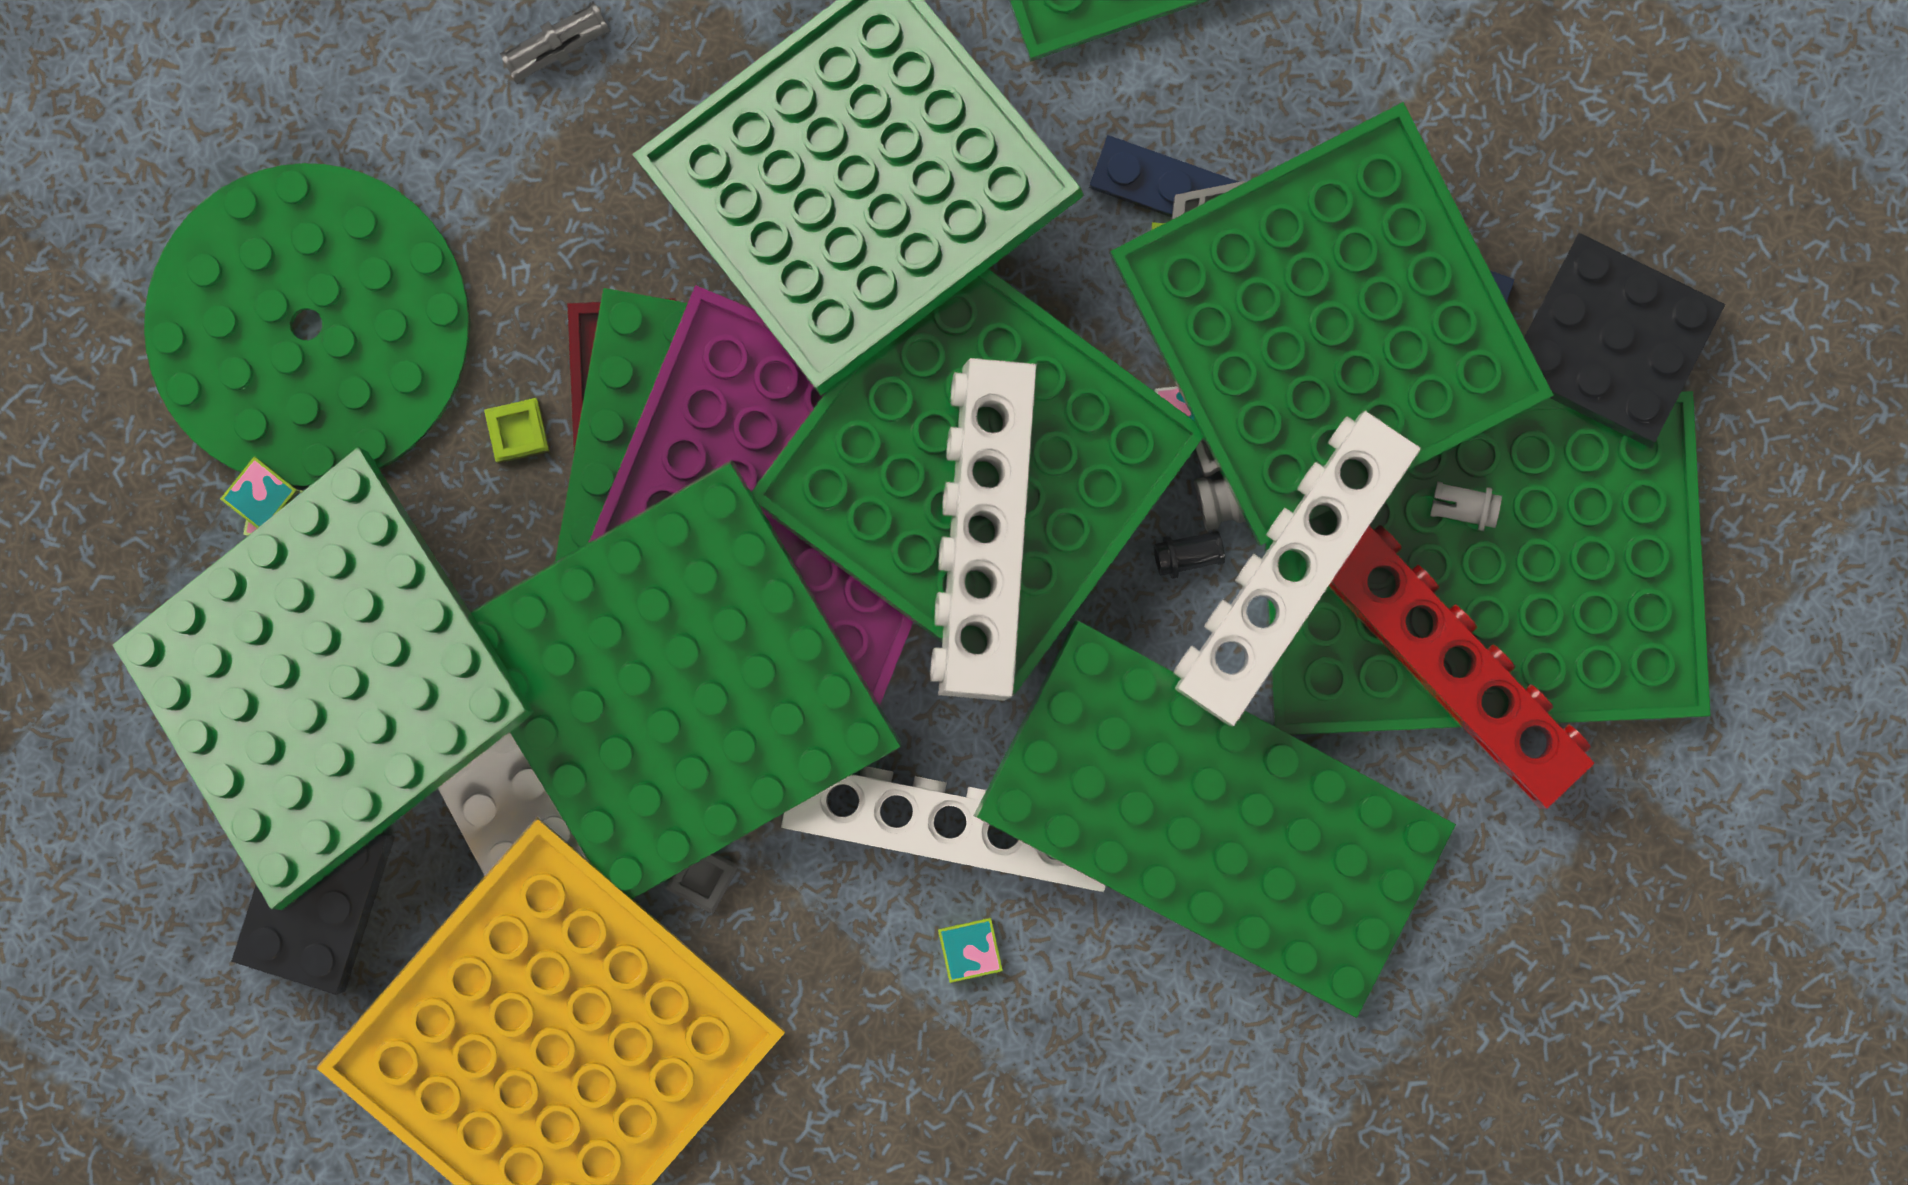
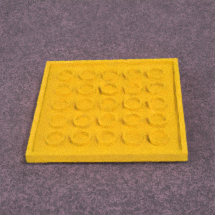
(550, 1033)

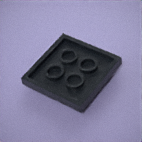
(1619, 338)

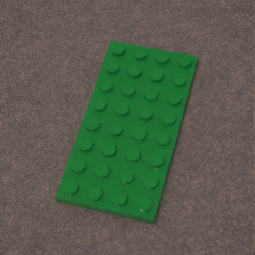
(1214, 820)

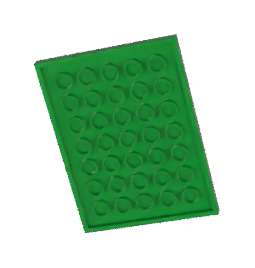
(1577, 584)

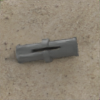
(555, 42)

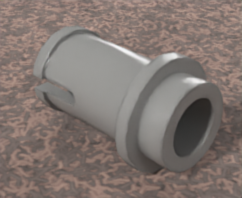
(1470, 505)

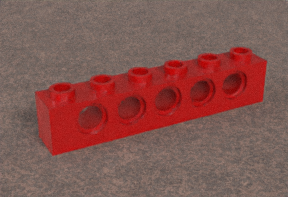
(1565, 752)

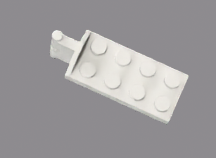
(498, 801)

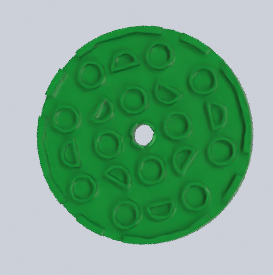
(293, 244)

